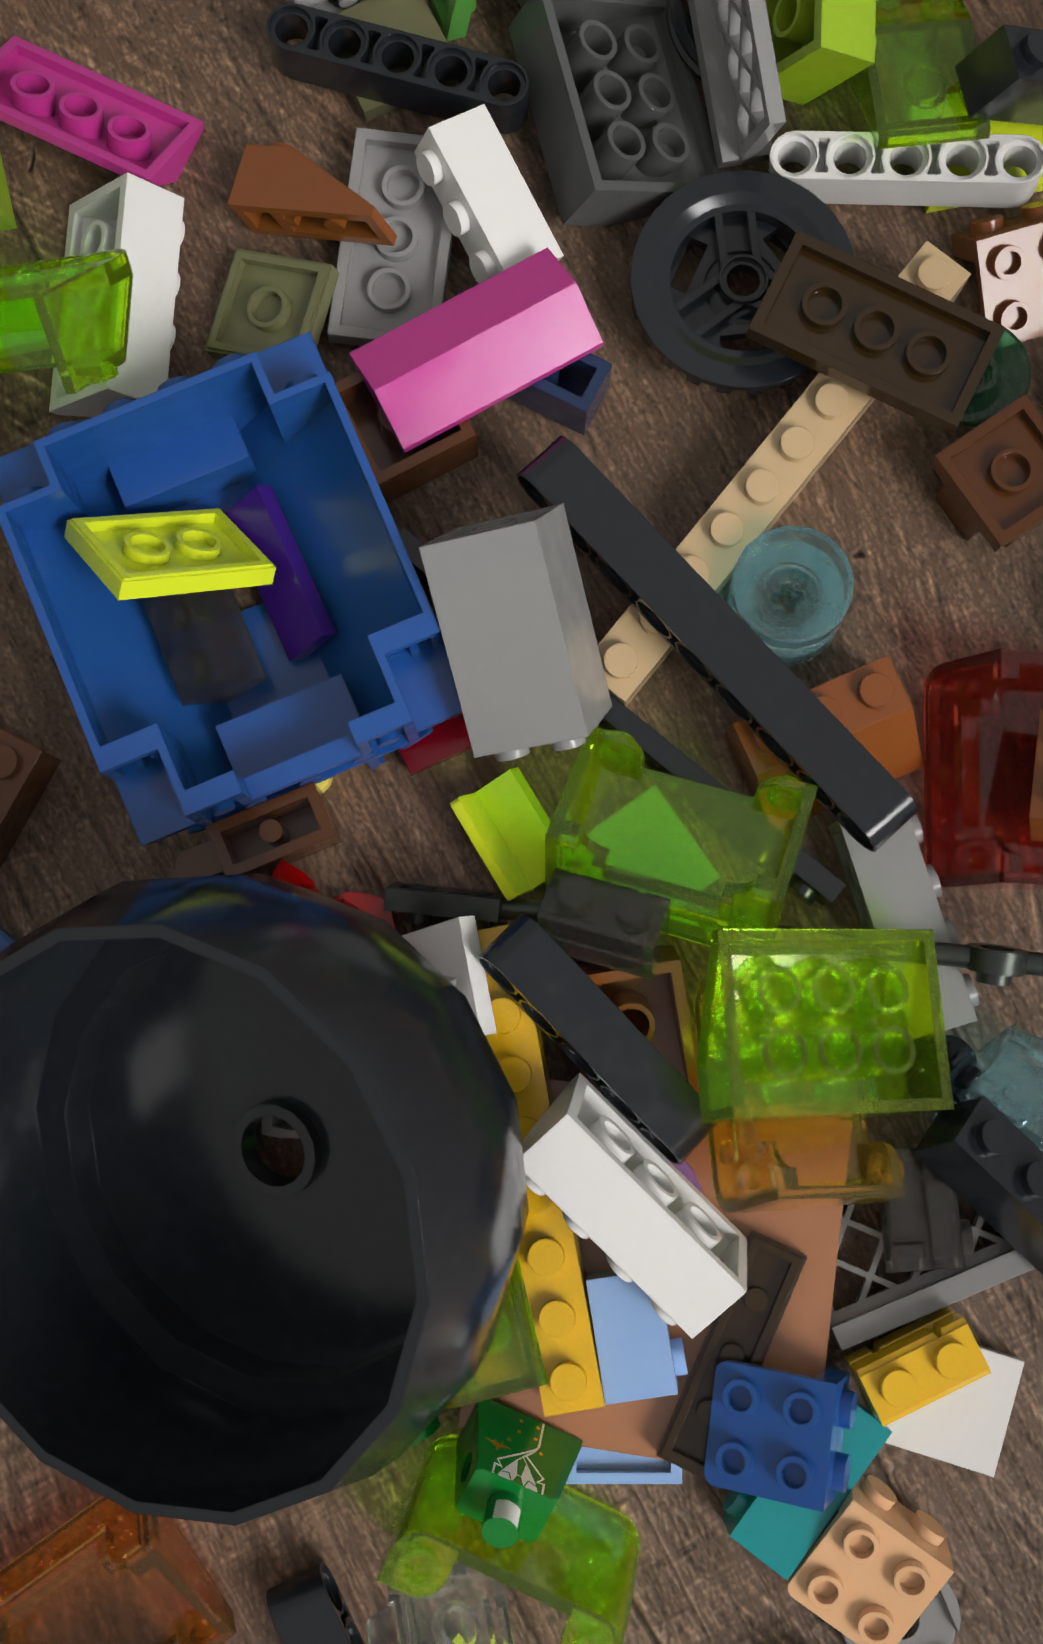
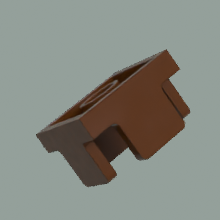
(995, 476)

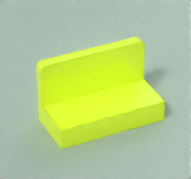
(507, 831)

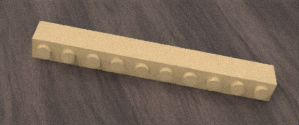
(762, 490)

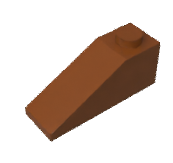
(293, 197)

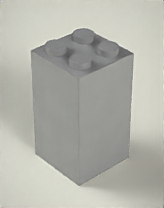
(518, 633)

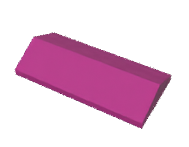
(93, 115)
(477, 349)

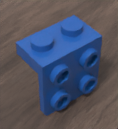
(780, 1433)

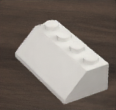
(150, 228)
(636, 1208)

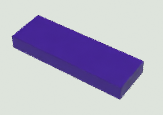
(292, 597)

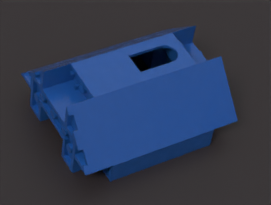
(205, 447)

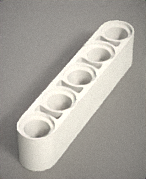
(929, 185)

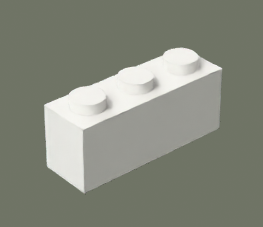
(482, 193)

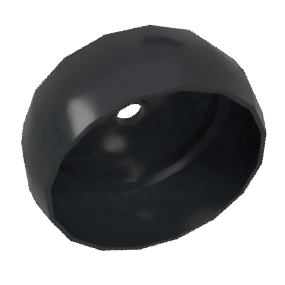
(166, 1295)

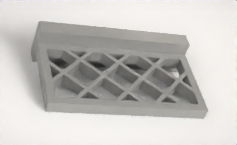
(738, 78)
(921, 1292)

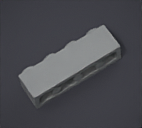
(901, 892)

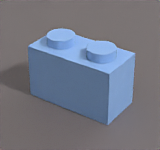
(632, 1341)

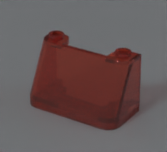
(981, 770)

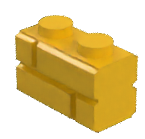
(917, 1365)

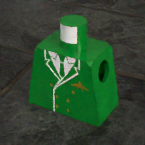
(510, 1472)

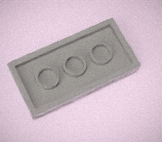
(385, 283)

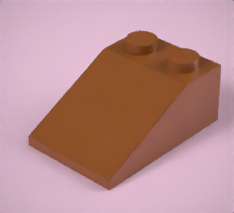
(655, 1008)

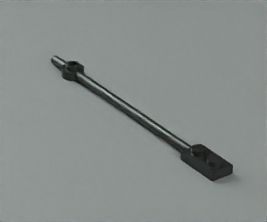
(419, 903)

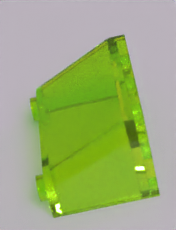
(704, 847)
(577, 1565)

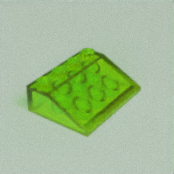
(822, 1026)

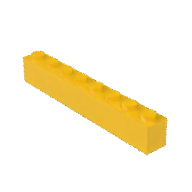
(549, 1249)

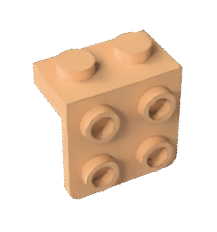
(873, 1566)

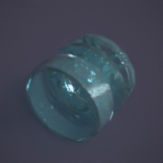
(806, 571)

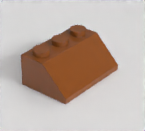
(868, 704)

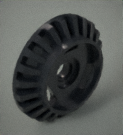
(731, 220)

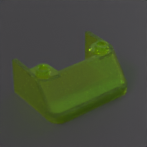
(67, 316)

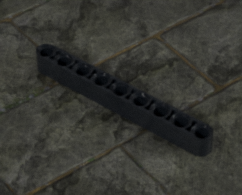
(719, 645)

